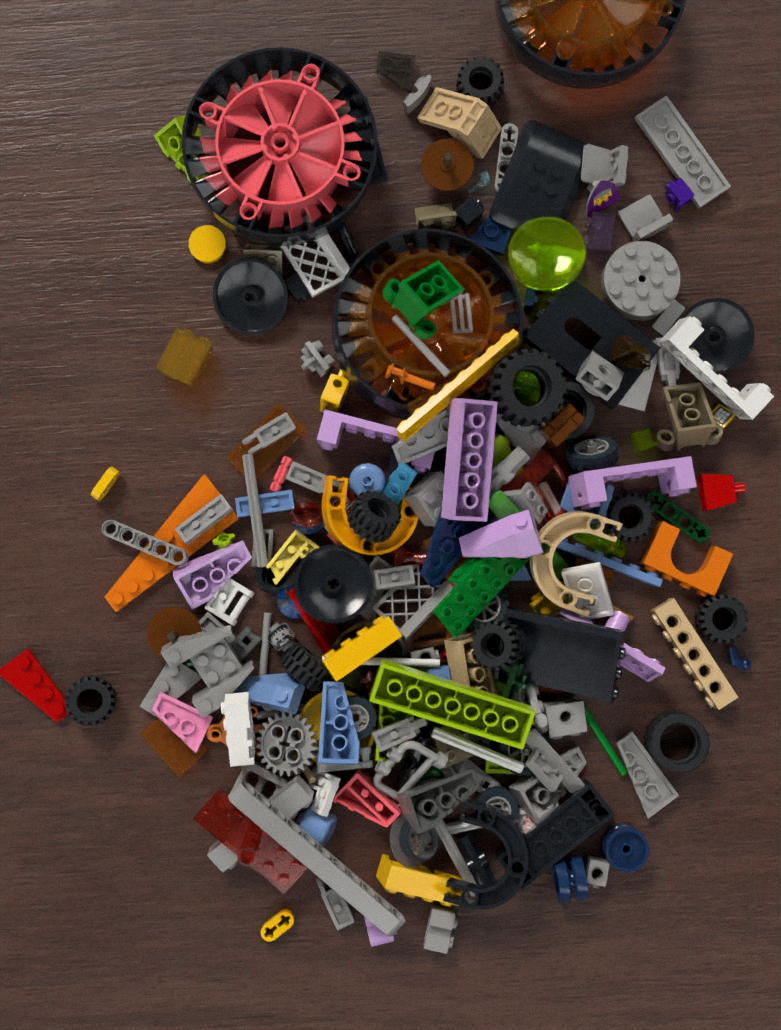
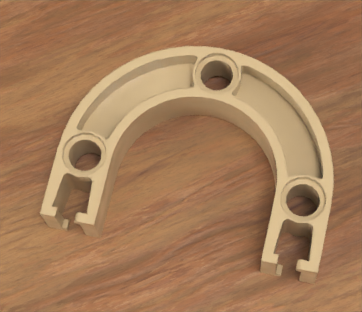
(552, 534)

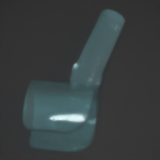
(484, 180)

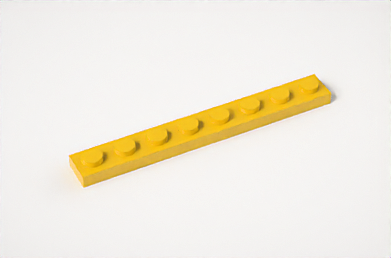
(462, 382)

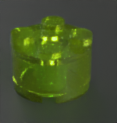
(526, 386)

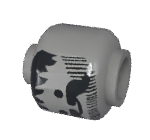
(281, 636)

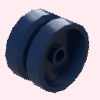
(633, 855)
(570, 879)

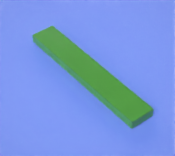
(503, 507)

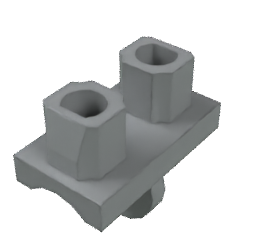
(313, 359)

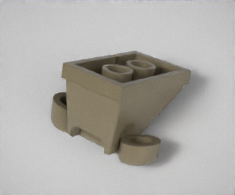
(689, 418)

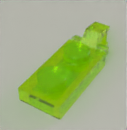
(602, 544)

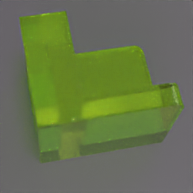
(642, 440)

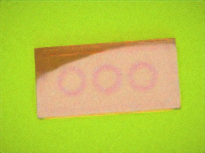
(266, 457)

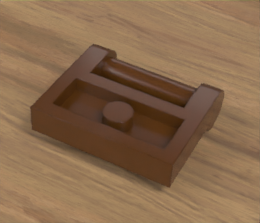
(431, 625)

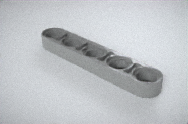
(152, 548)

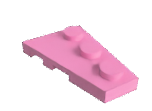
(182, 720)

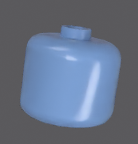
(362, 474)
(317, 826)

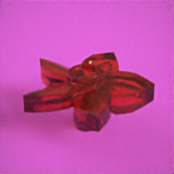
(368, 680)

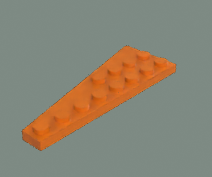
(148, 569)

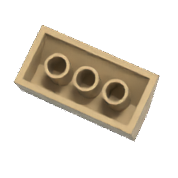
(464, 667)

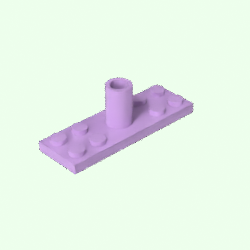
(634, 659)

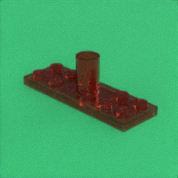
(249, 841)

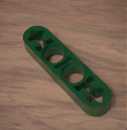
(674, 520)

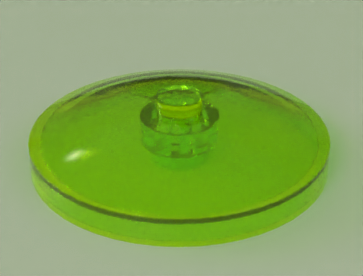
(546, 253)

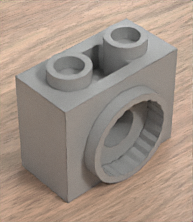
(599, 376)
(572, 724)

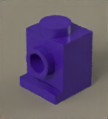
(678, 193)

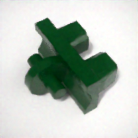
(509, 686)

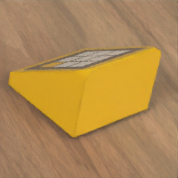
(722, 415)

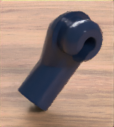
(737, 661)

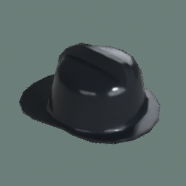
(264, 578)

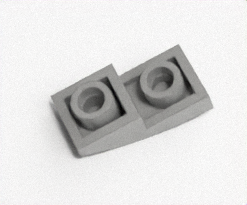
(421, 89)

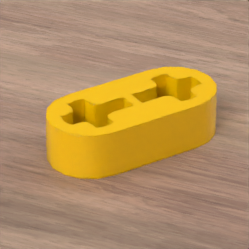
(105, 483)
(274, 921)

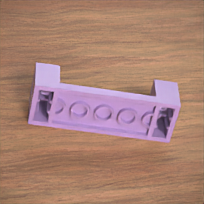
(334, 422)
(674, 476)

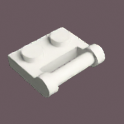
(224, 596)

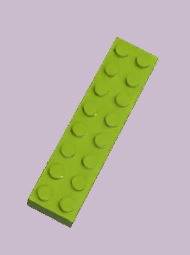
(452, 704)

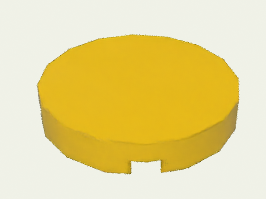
(207, 244)

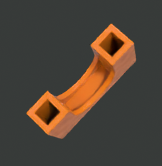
(658, 559)

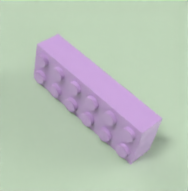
(469, 459)

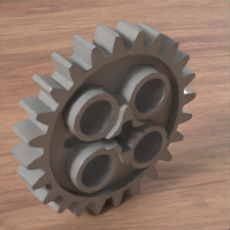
(304, 746)

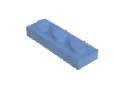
(269, 503)

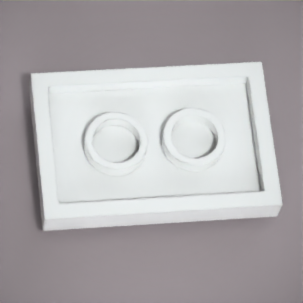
(589, 580)

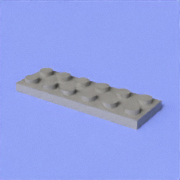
(682, 151)

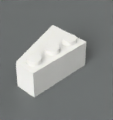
(239, 728)

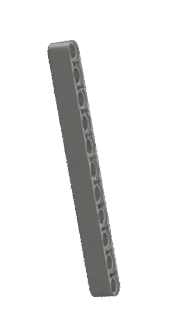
(316, 858)

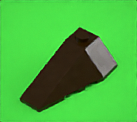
(629, 353)

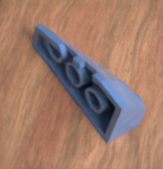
(338, 732)

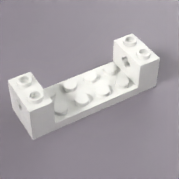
(745, 403)

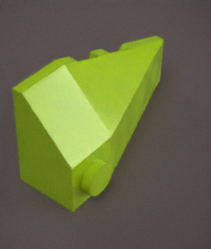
(170, 142)

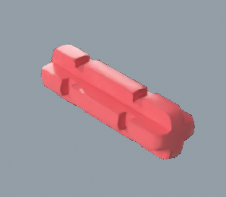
(281, 474)

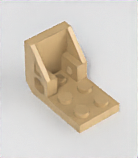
(464, 117)

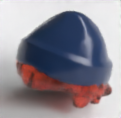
(307, 517)

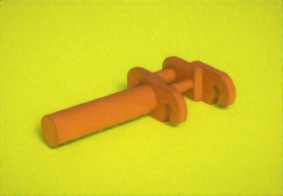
(404, 376)

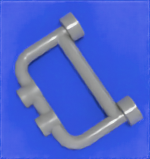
(395, 755)

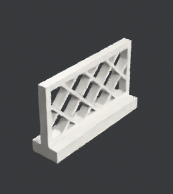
(328, 250)

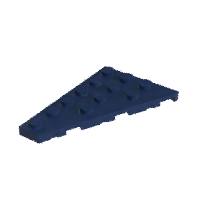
(445, 547)

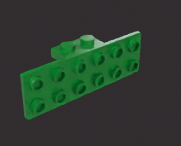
(474, 589)

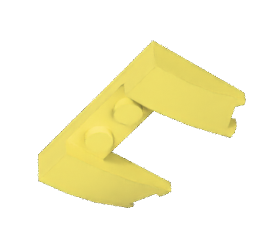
(295, 547)

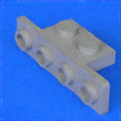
(549, 765)

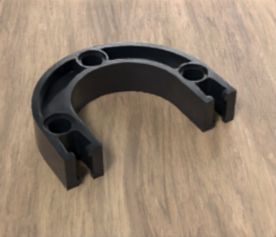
(518, 850)

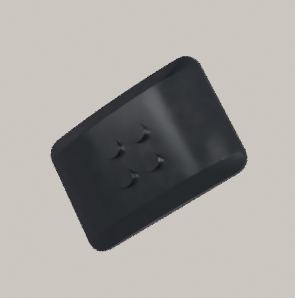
(539, 177)

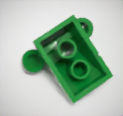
(422, 296)

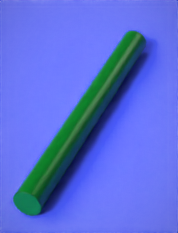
(604, 742)

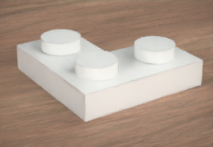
(326, 787)

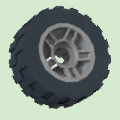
(367, 715)
(498, 797)

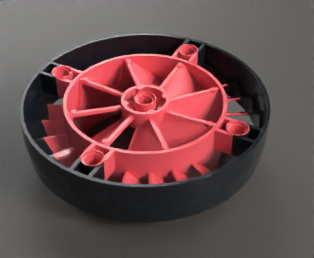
(311, 142)

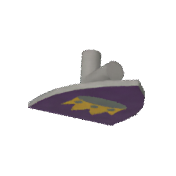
(601, 195)

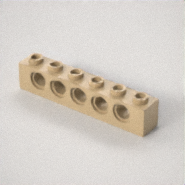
(724, 692)

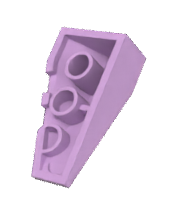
(505, 538)
(207, 574)

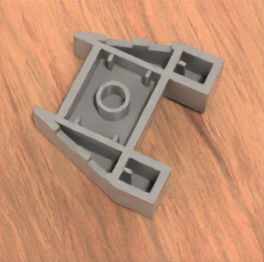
(214, 662)

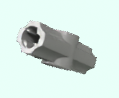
(507, 469)

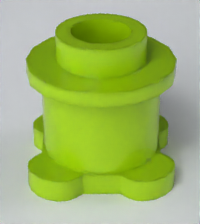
(223, 540)

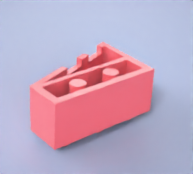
(363, 797)

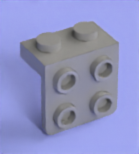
(604, 164)

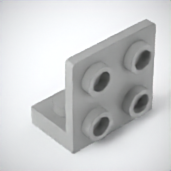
(644, 219)

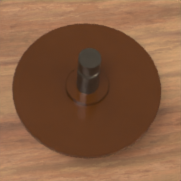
(447, 164)
(169, 625)

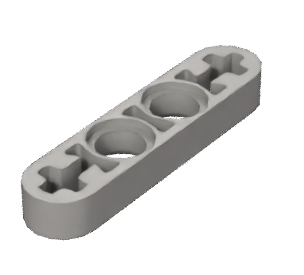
(503, 159)

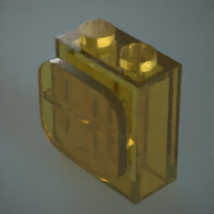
(185, 357)

